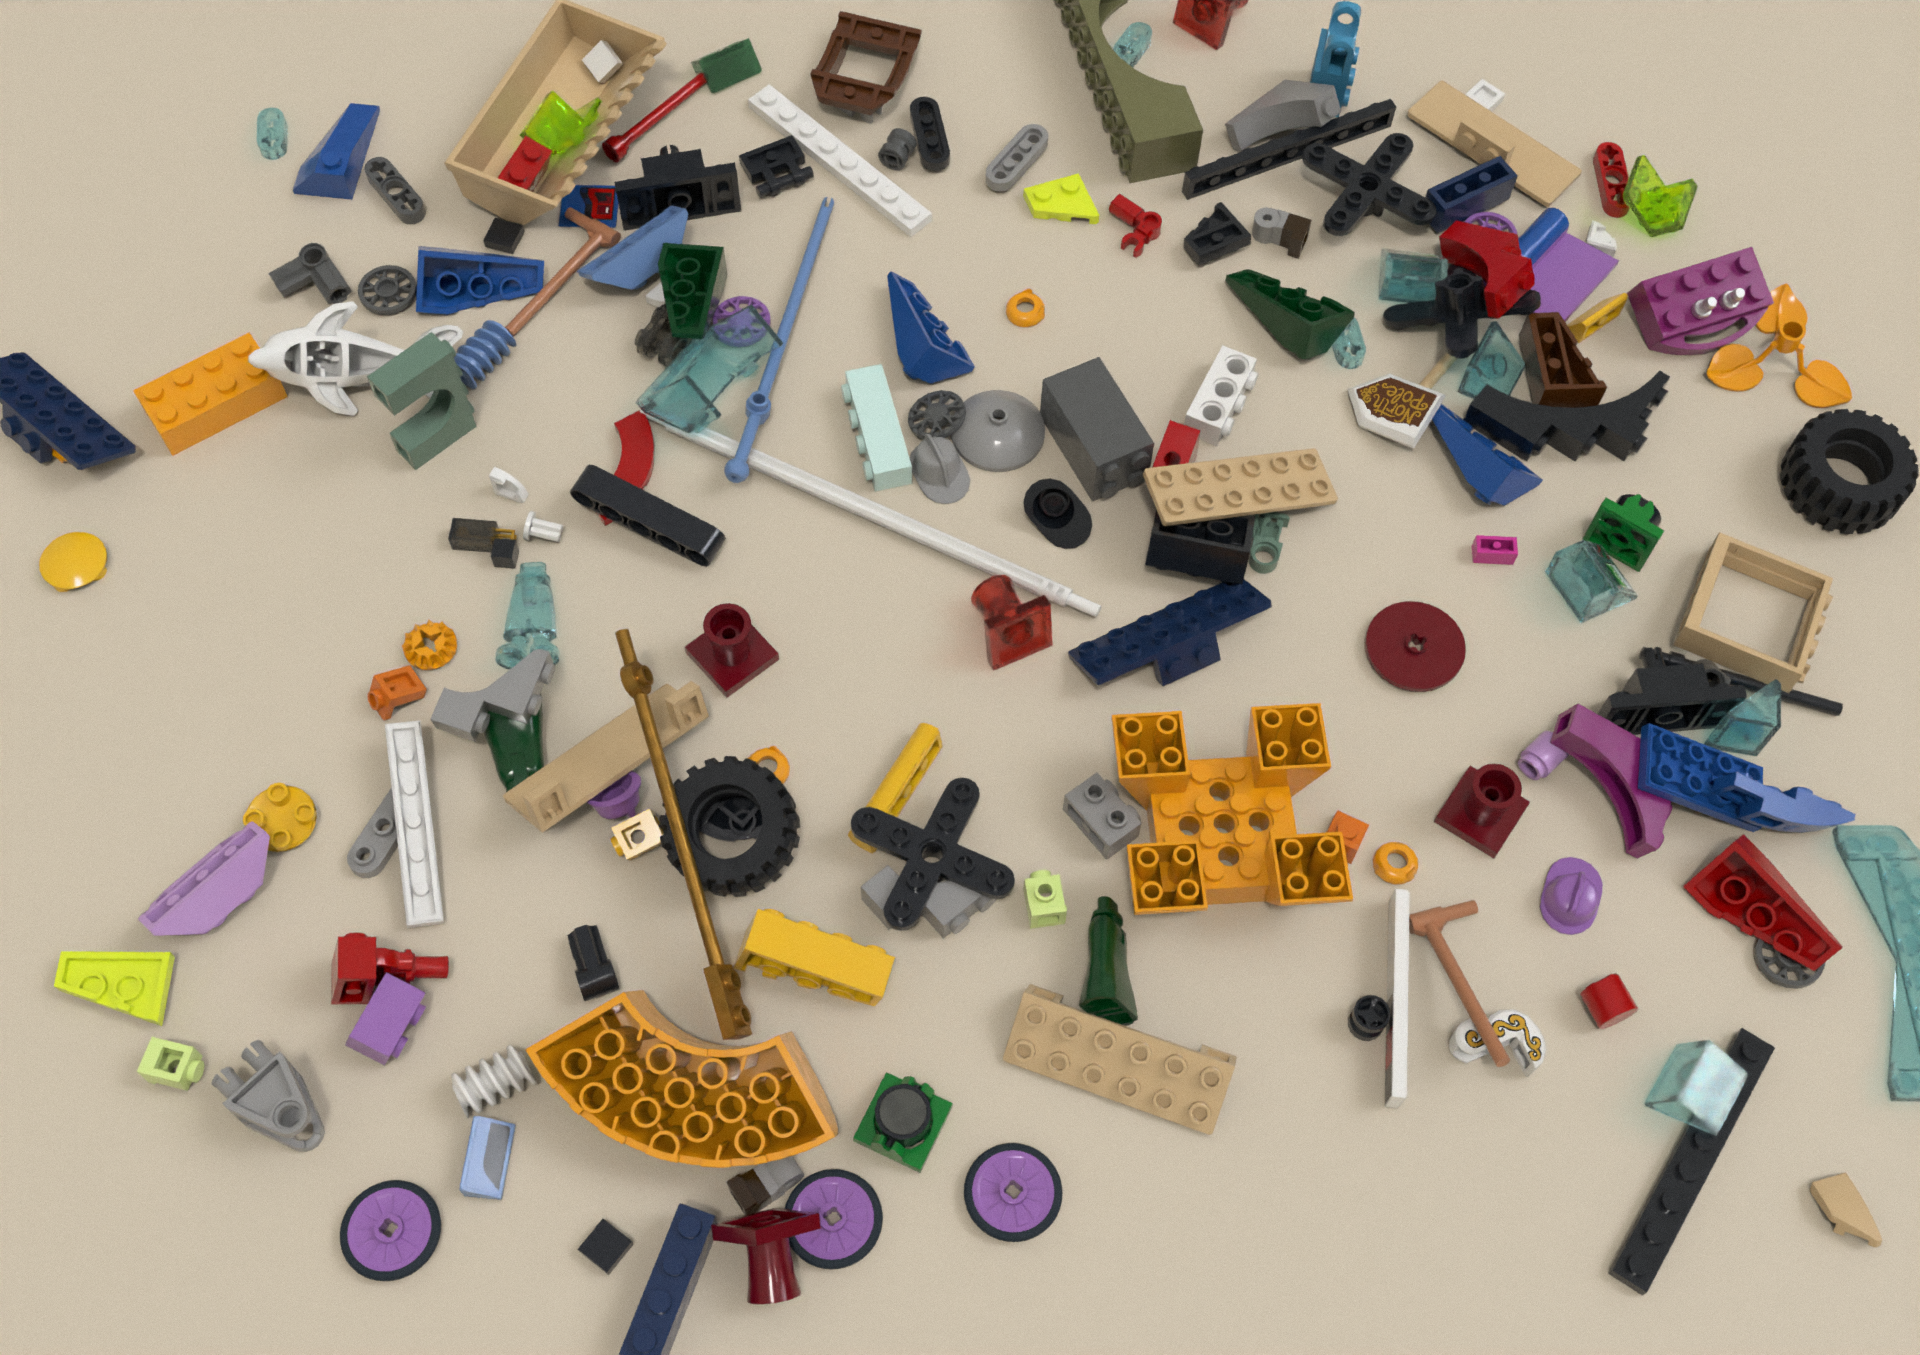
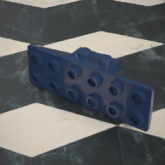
(47, 415)
(1174, 638)

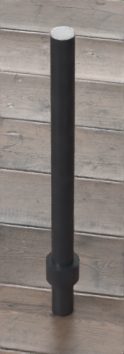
(1754, 685)

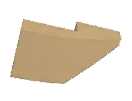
(1846, 1208)

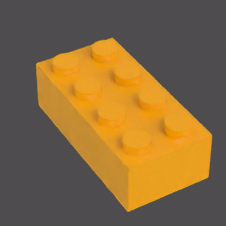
(208, 395)

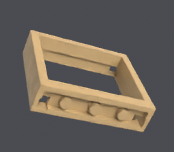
(1773, 571)

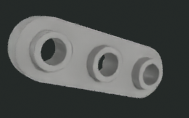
(1003, 170)
(378, 843)

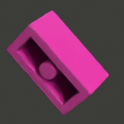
(1494, 550)

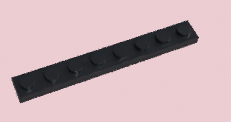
(1286, 149)
(1684, 1178)

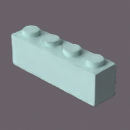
(878, 428)

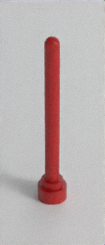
(617, 146)

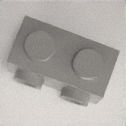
(1102, 815)

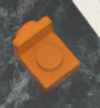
(394, 689)
(1352, 830)

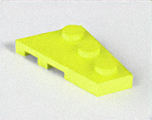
(119, 980)

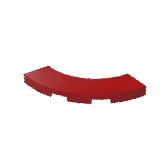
(637, 452)

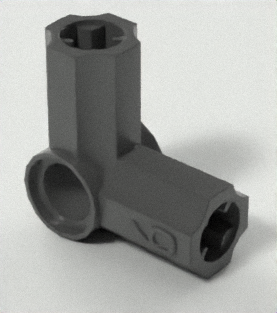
(311, 266)

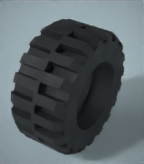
(1866, 444)
(774, 842)

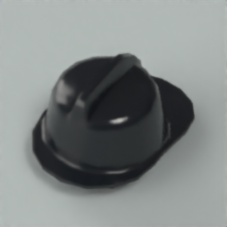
(1058, 513)

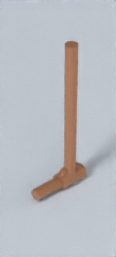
(598, 234)
(1430, 924)

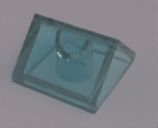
(1493, 364)
(1749, 724)
(1698, 1085)

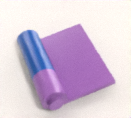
(1562, 264)

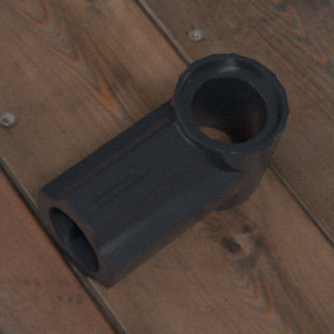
(593, 970)

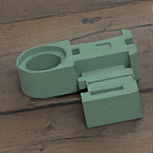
(1266, 538)

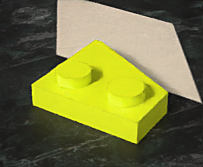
(1061, 200)

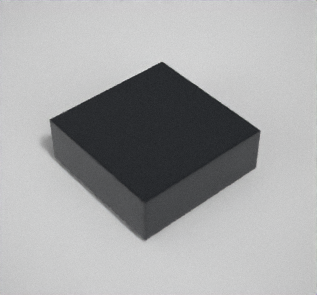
(504, 235)
(605, 1246)

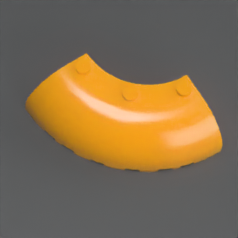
(682, 1094)

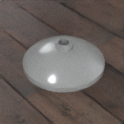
(999, 443)

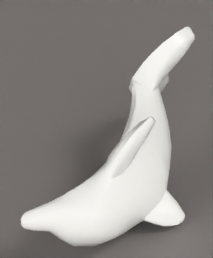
(331, 358)

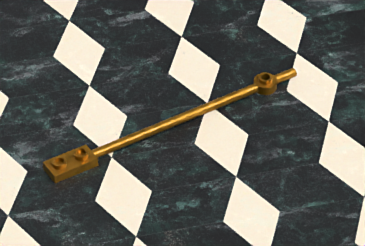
(721, 978)

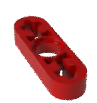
(1617, 169)

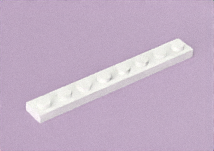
(840, 160)

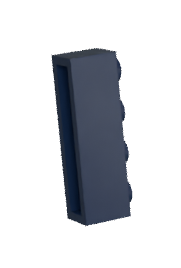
(671, 1283)

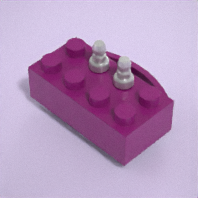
(1701, 302)

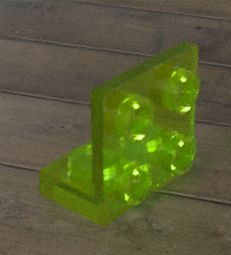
(559, 125)

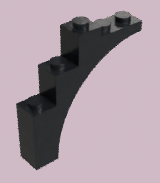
(1571, 431)

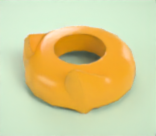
(1025, 319)
(776, 755)
(1395, 875)

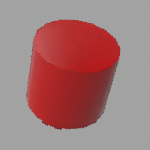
(1609, 1001)

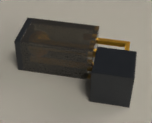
(484, 537)

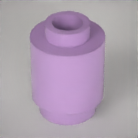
(1541, 757)

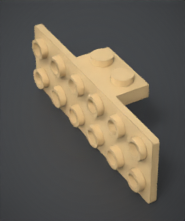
(1486, 136)
(1239, 486)

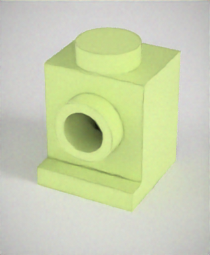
(1044, 910)
(163, 1057)

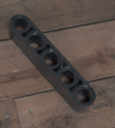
(647, 515)

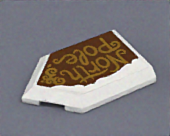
(1395, 408)

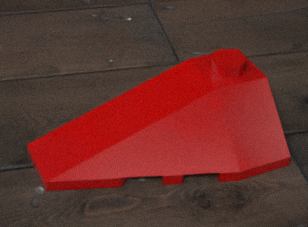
(1758, 899)

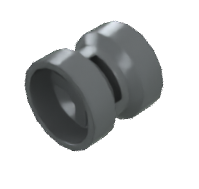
(897, 149)

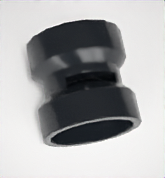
(1373, 1011)

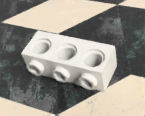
(1228, 377)

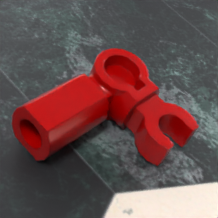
(1147, 223)

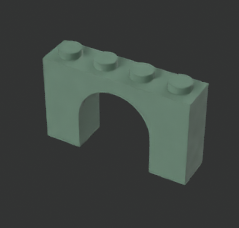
(409, 376)

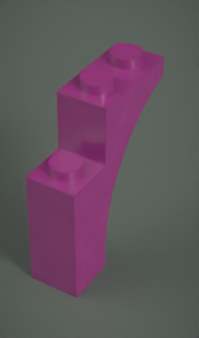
(1614, 760)

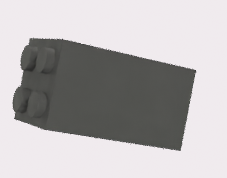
(1096, 429)

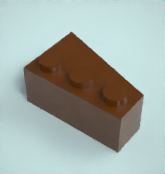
(1555, 365)

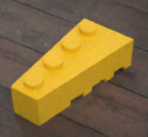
(814, 957)

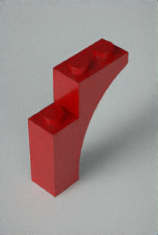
(1495, 258)

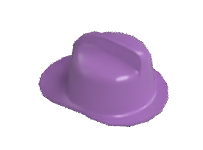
(619, 798)
(1571, 896)

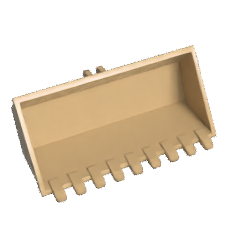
(548, 64)

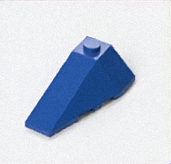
(339, 157)
(468, 279)
(922, 336)
(1487, 470)

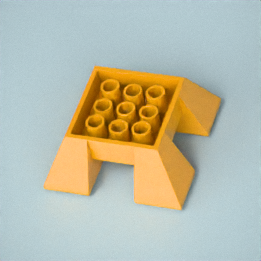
(1271, 865)

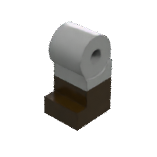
(1281, 229)
(764, 1184)

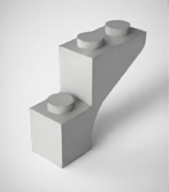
(512, 695)
(946, 909)

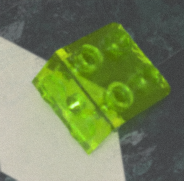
(1658, 206)

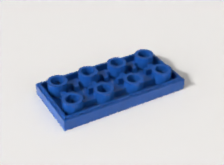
(1686, 773)

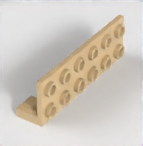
(604, 757)
(1119, 1061)

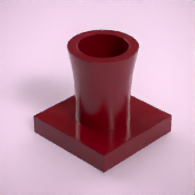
(730, 649)
(1484, 807)
(768, 1250)

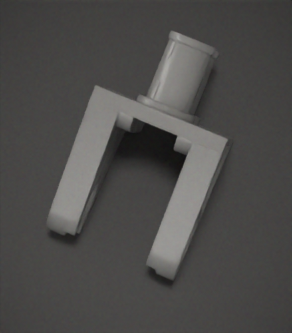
(272, 1100)

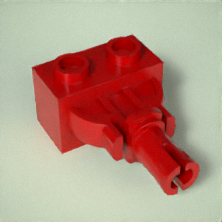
(361, 966)

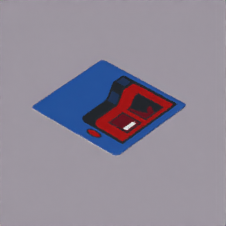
(593, 201)

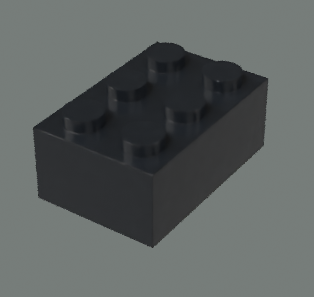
(1204, 548)

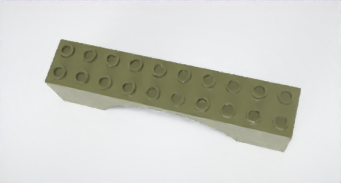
(1147, 118)

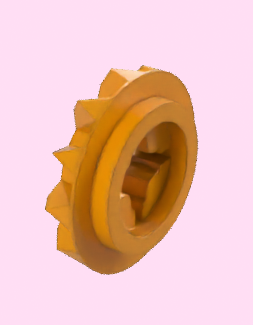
(426, 658)

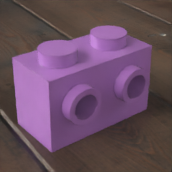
(386, 1018)

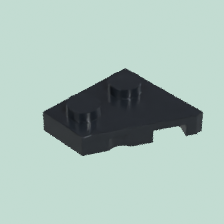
(1216, 236)

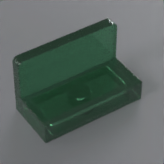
(728, 65)

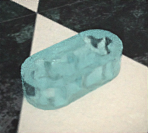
(1136, 47)
(278, 132)
(1356, 344)

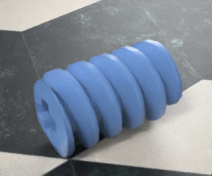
(482, 349)

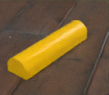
(904, 774)

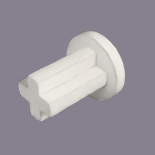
(541, 528)

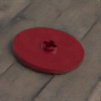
(1406, 667)

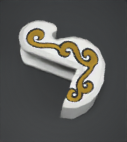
(1512, 1029)

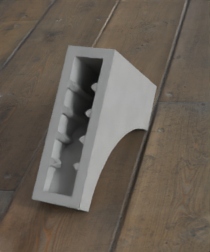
(1283, 108)

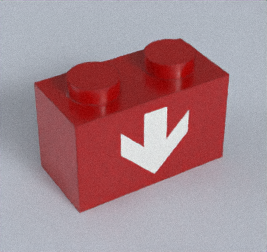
(527, 164)

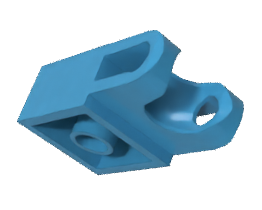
(1338, 52)

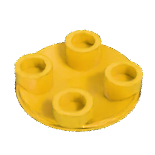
(73, 561)
(284, 814)

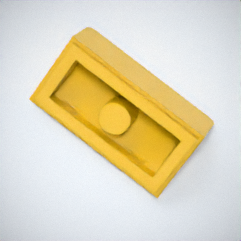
(1597, 316)

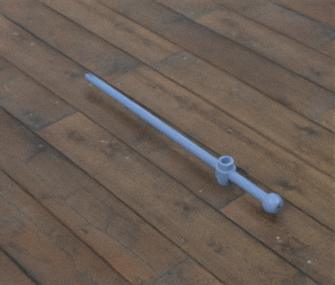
(758, 404)

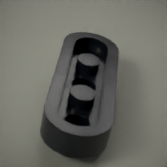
(929, 133)

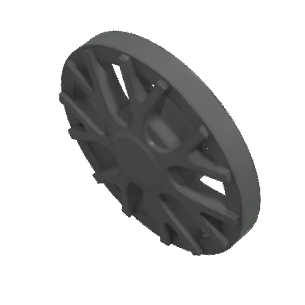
(387, 290)
(937, 414)
(1786, 964)

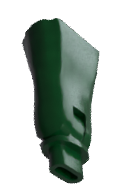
(515, 747)
(1107, 981)

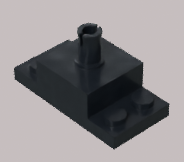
(681, 182)
(1670, 697)

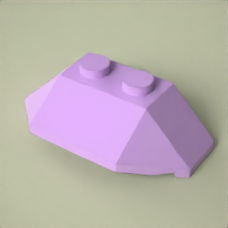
(211, 886)

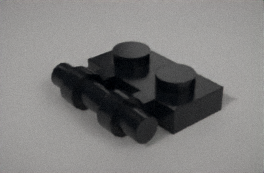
(773, 159)

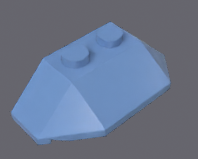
(637, 256)

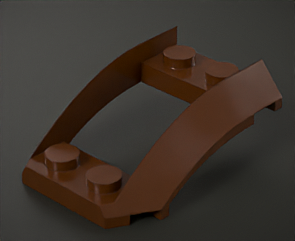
(871, 35)

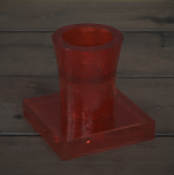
(1207, 18)
(1011, 627)

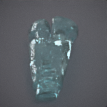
(528, 614)

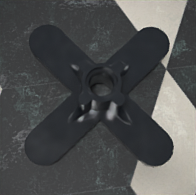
(1368, 186)
(1458, 305)
(936, 840)

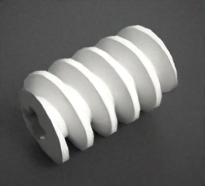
(492, 1080)

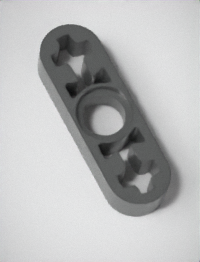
(395, 201)

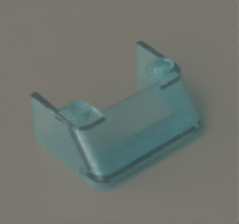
(705, 368)

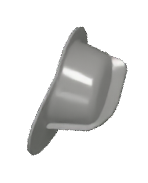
(939, 470)

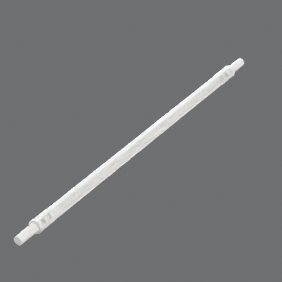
(890, 519)

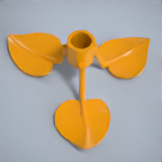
(1737, 370)

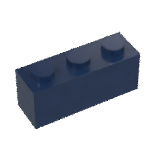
(1471, 192)

